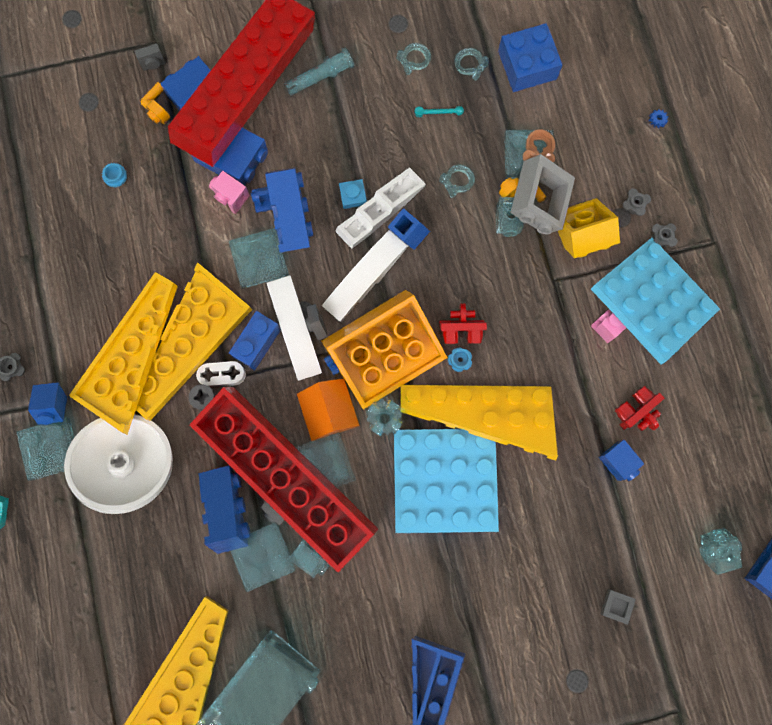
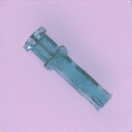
(329, 67)

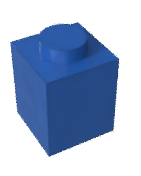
(408, 229)
(47, 403)
(622, 461)

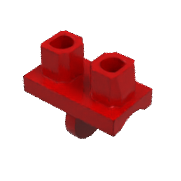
(473, 327)
(630, 416)

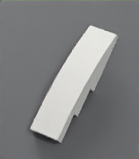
(380, 208)
(365, 275)
(294, 327)

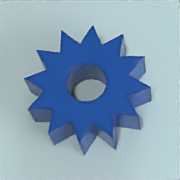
(660, 114)
(330, 363)

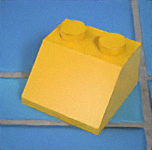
(589, 228)

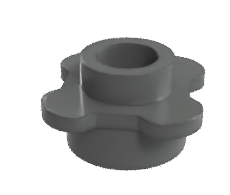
(632, 207)
(669, 230)
(17, 369)

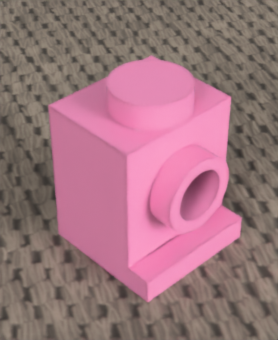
(229, 191)
(608, 326)

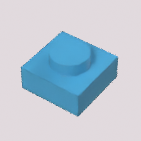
(352, 193)

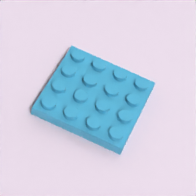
(655, 300)
(444, 482)

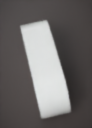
(221, 368)

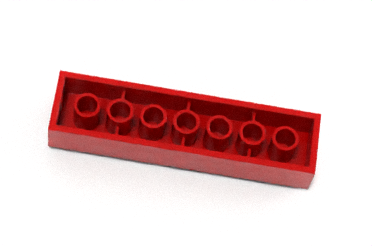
(241, 79)
(284, 477)

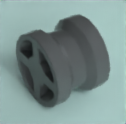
(207, 395)

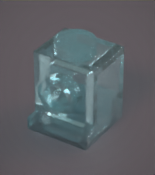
(504, 224)
(308, 560)

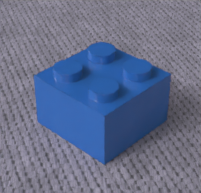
(529, 57)

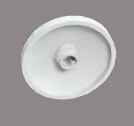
(116, 469)

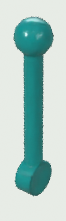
(419, 111)

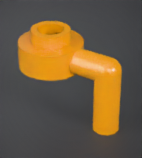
(155, 111)
(509, 187)

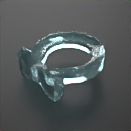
(409, 66)
(475, 72)
(452, 190)

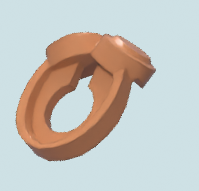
(531, 149)

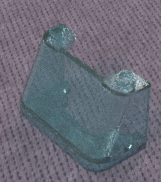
(264, 686)

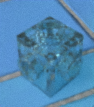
(377, 410)
(721, 551)

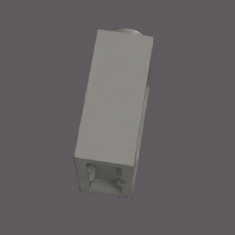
(554, 177)

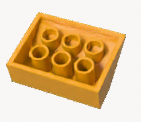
(385, 348)

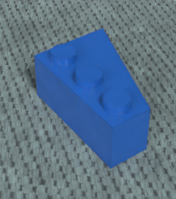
(289, 209)
(223, 510)
(434, 680)

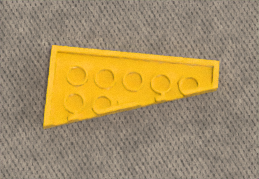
(192, 334)
(120, 369)
(497, 413)
(183, 679)

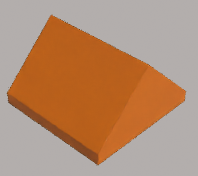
(327, 408)

